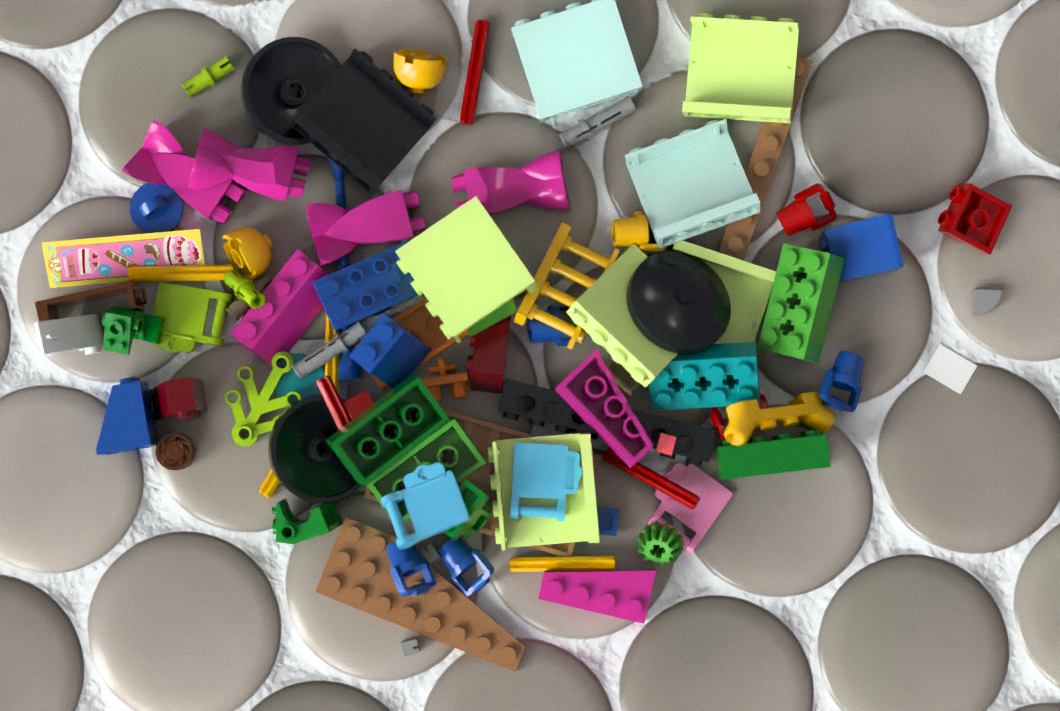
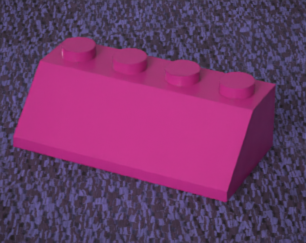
(287, 311)

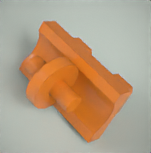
(456, 381)

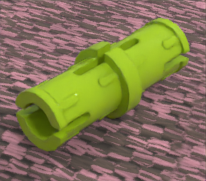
(207, 76)
(244, 289)

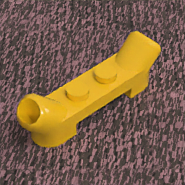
(804, 408)

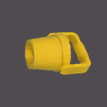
(633, 230)

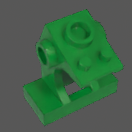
(123, 324)
(477, 509)
(294, 530)

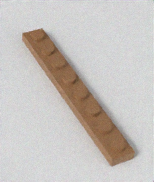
(762, 168)

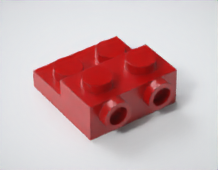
(974, 217)

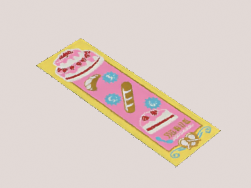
(109, 258)

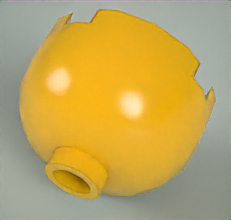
(418, 69)
(248, 251)

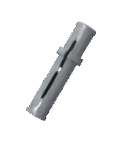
(597, 122)
(337, 345)

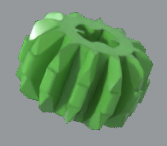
(660, 543)

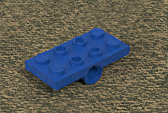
(364, 289)

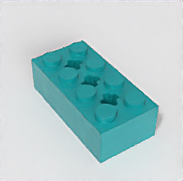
(708, 378)

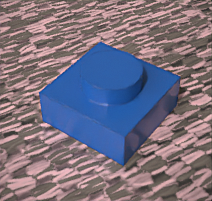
(607, 521)

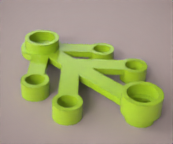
(259, 402)

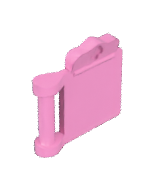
(712, 501)

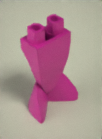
(164, 162)
(258, 169)
(502, 189)
(373, 222)

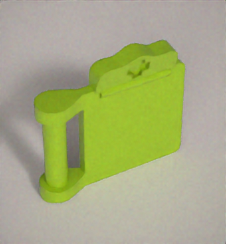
(186, 316)

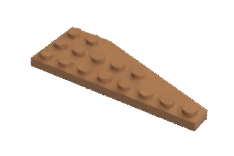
(362, 579)

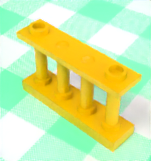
(553, 265)

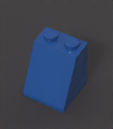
(866, 245)
(390, 351)
(128, 419)

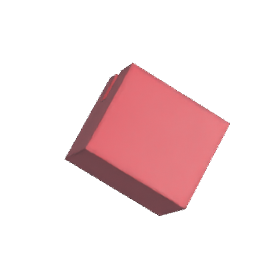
(666, 444)

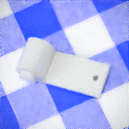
(70, 334)

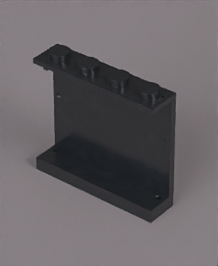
(364, 121)

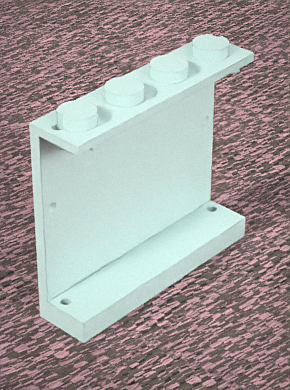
(576, 58)
(691, 183)

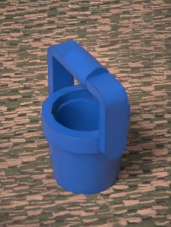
(540, 332)
(846, 376)
(459, 559)
(406, 563)

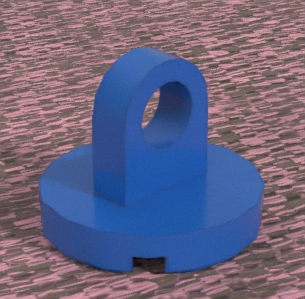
(156, 208)

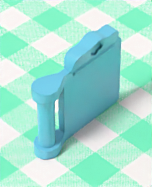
(546, 473)
(431, 501)

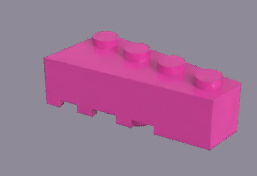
(605, 409)
(611, 593)

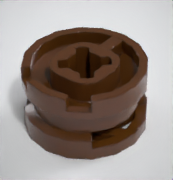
(175, 451)

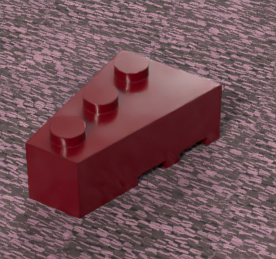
(489, 357)
(179, 399)

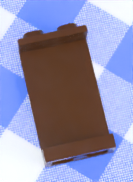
(48, 310)

